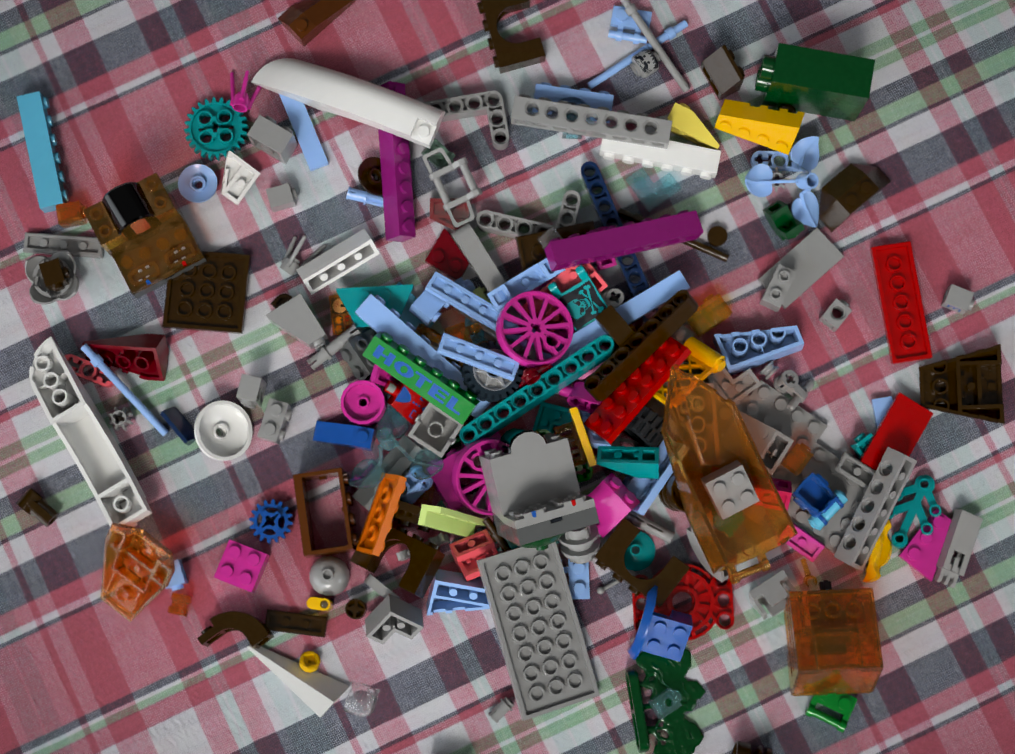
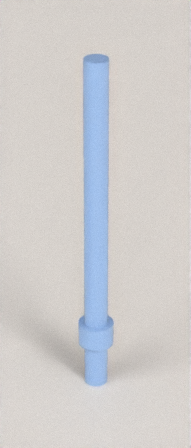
(668, 34)
(97, 361)

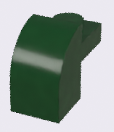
(782, 221)

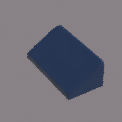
(179, 425)

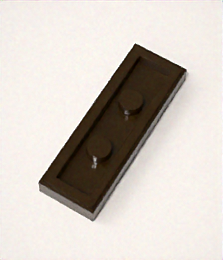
(296, 623)

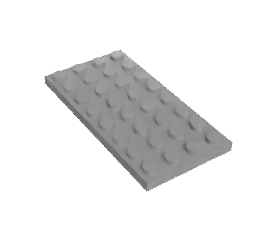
(537, 629)

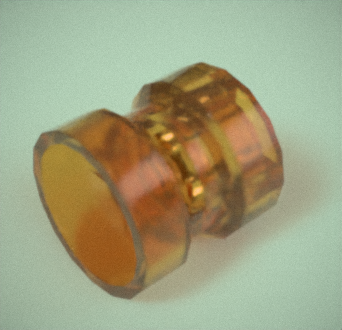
(179, 604)

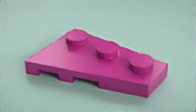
(924, 551)

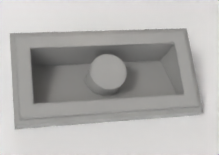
(855, 470)

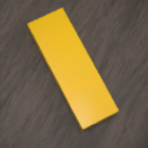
(582, 435)

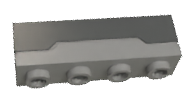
(393, 463)

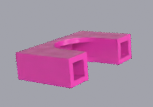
(443, 479)

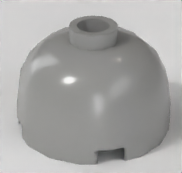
(329, 576)

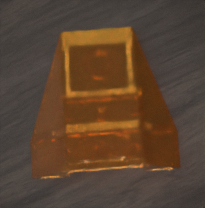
(133, 569)

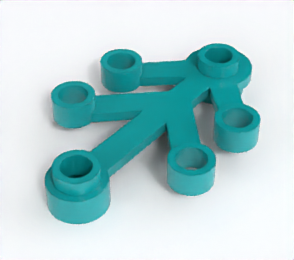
(914, 507)

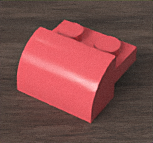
(471, 549)

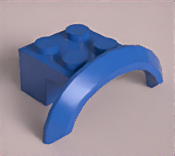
(661, 633)

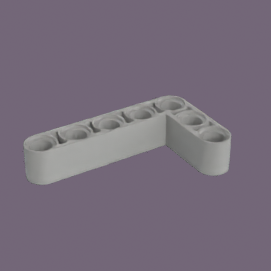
(484, 108)
(534, 226)

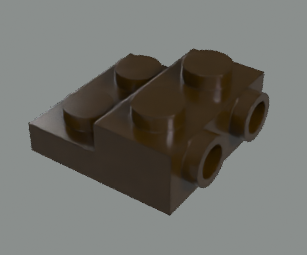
(409, 514)

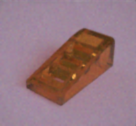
(570, 426)

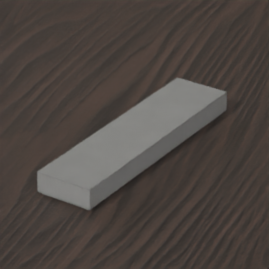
(50, 243)

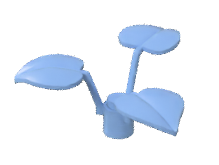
(806, 155)

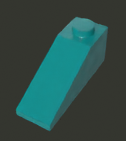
(633, 461)

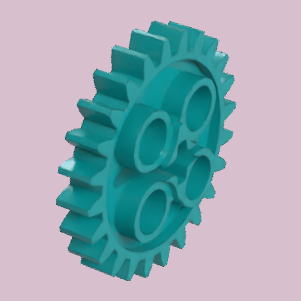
(216, 146)

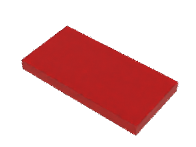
(898, 430)

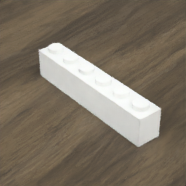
(678, 157)

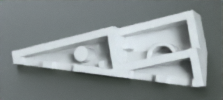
(313, 688)

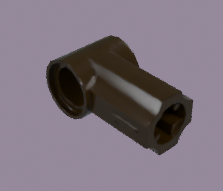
(33, 504)

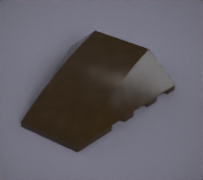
(965, 385)

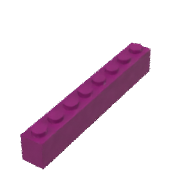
(396, 181)
(623, 240)

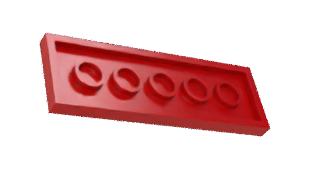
(901, 303)
(634, 393)

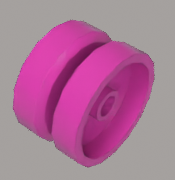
(353, 397)

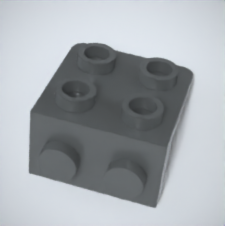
(352, 354)

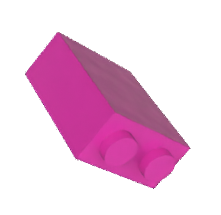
(612, 503)

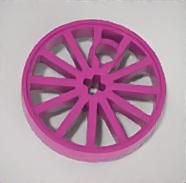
(542, 331)
(468, 456)

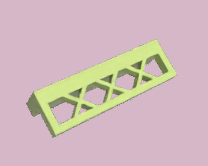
(448, 520)

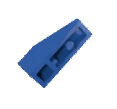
(345, 435)

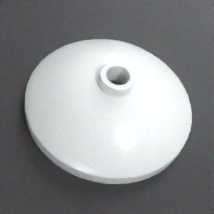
(234, 429)

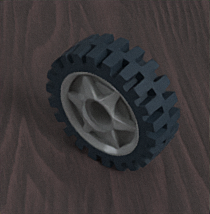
(487, 386)

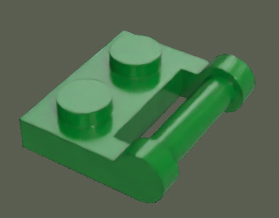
(840, 703)

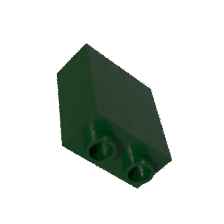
(815, 81)

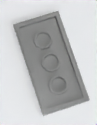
(810, 260)

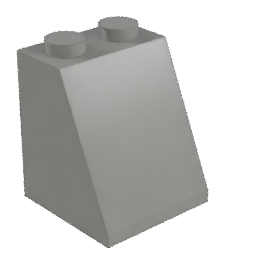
(299, 322)

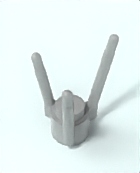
(290, 263)

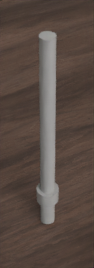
(631, 10)

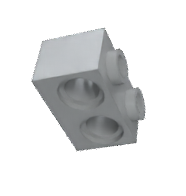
(778, 288)
(251, 391)

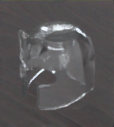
(361, 700)

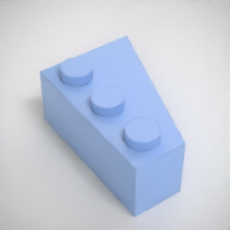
(452, 592)

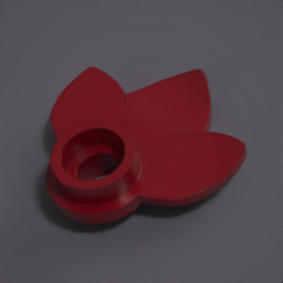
(532, 375)

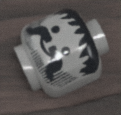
(645, 63)

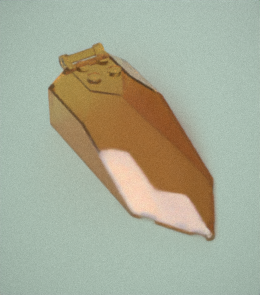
(701, 437)

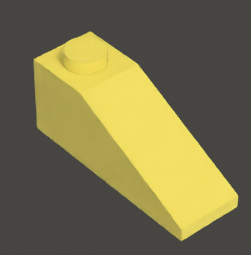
(688, 126)

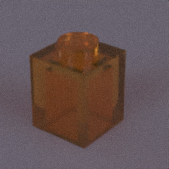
(71, 214)
(797, 458)

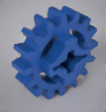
(262, 528)

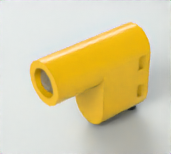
(319, 604)

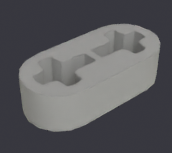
(379, 587)

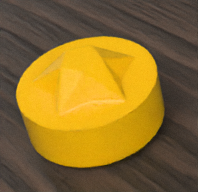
(309, 661)

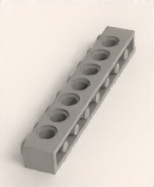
(582, 127)

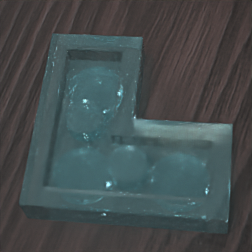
(652, 193)

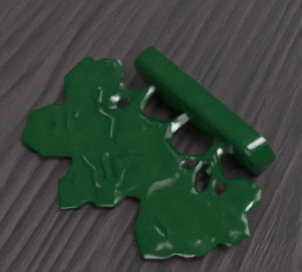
(668, 674)

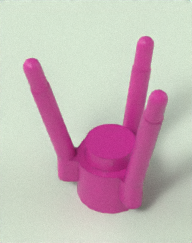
(241, 101)

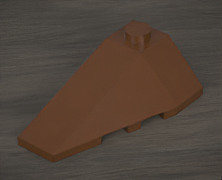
(311, 17)

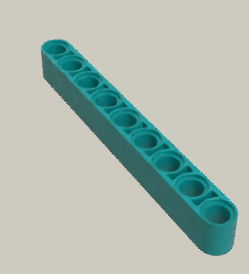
(549, 389)

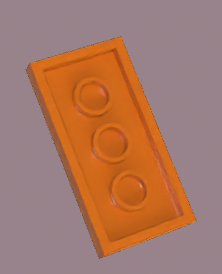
(381, 514)

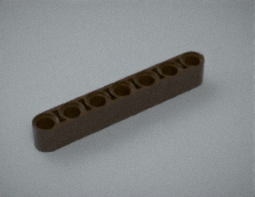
(641, 345)

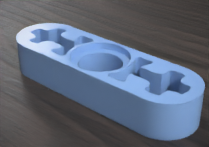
(765, 155)

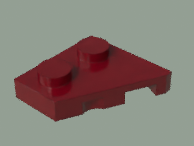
(447, 257)

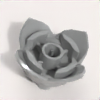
(38, 292)

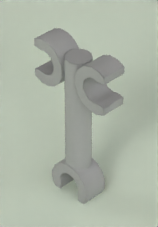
(438, 540)

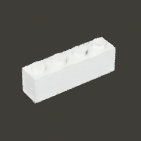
(337, 261)

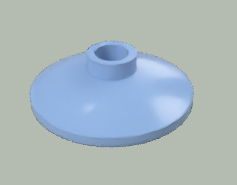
(191, 176)

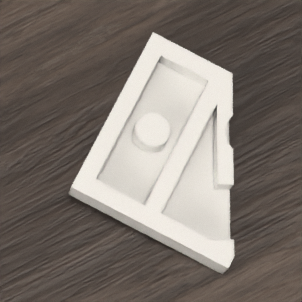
(237, 178)

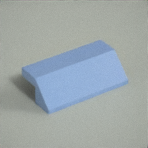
(647, 488)

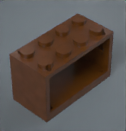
(305, 516)

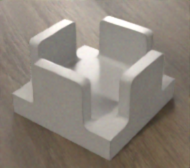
(771, 594)

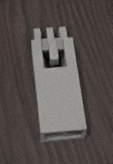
(959, 538)

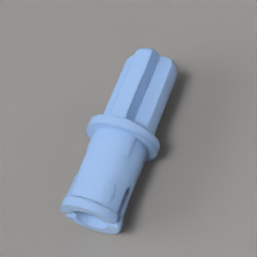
(364, 197)

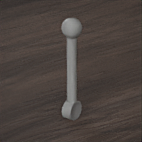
(600, 590)

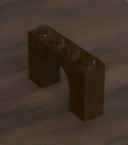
(508, 55)
(612, 557)
(423, 560)

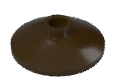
(368, 168)

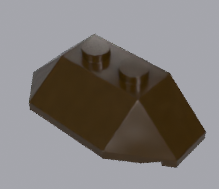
(849, 192)

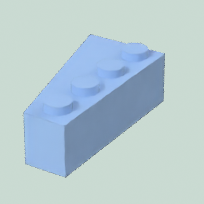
(757, 347)

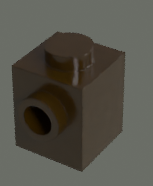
(54, 274)

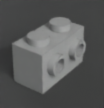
(274, 421)

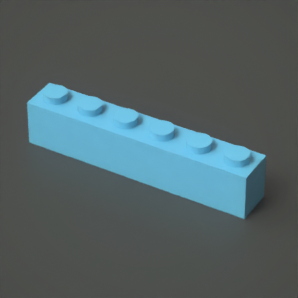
(42, 151)

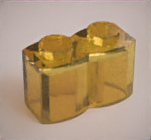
(709, 314)

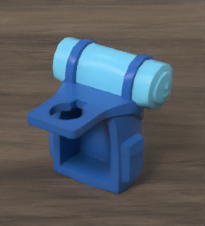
(818, 499)

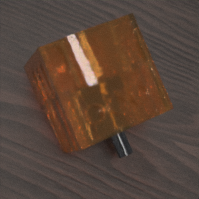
(832, 641)

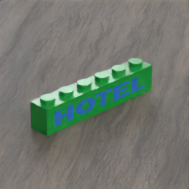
(421, 377)

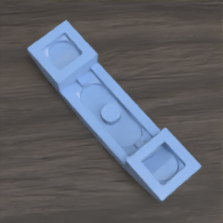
(522, 283)

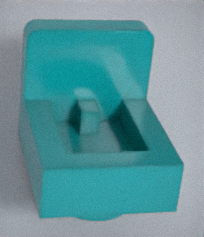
(861, 443)

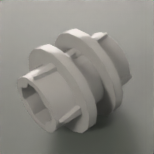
(580, 544)

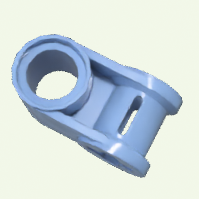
(414, 488)

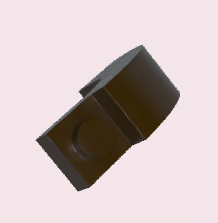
(614, 326)
(252, 627)

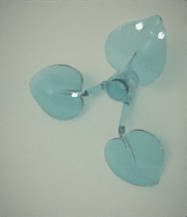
(393, 426)

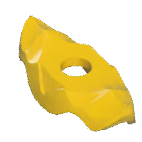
(879, 556)

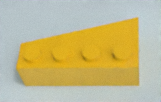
(760, 125)

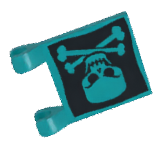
(581, 300)

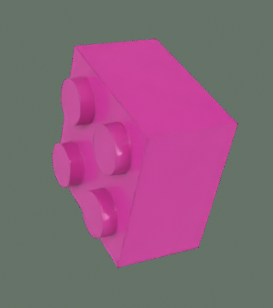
(241, 566)

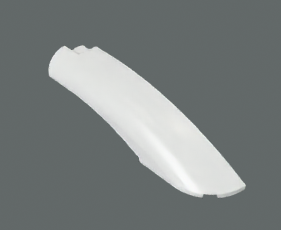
(352, 99)
(87, 437)

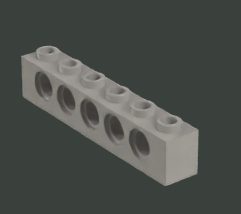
(875, 508)

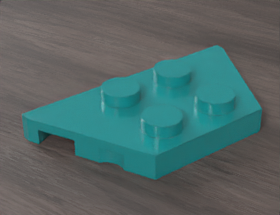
(394, 296)

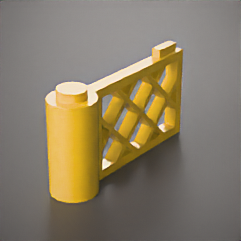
(702, 358)

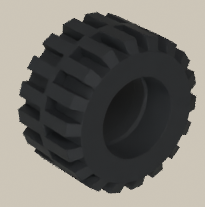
(646, 428)

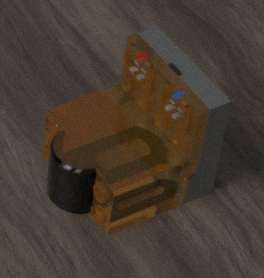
(145, 234)

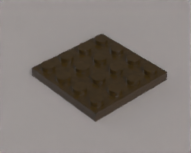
(209, 295)

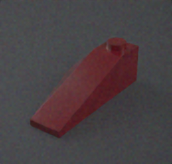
(135, 353)

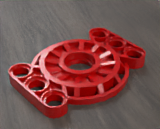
(703, 597)

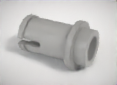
(501, 709)

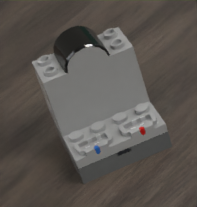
(534, 487)

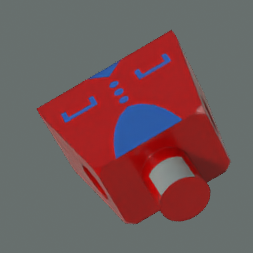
(405, 401)

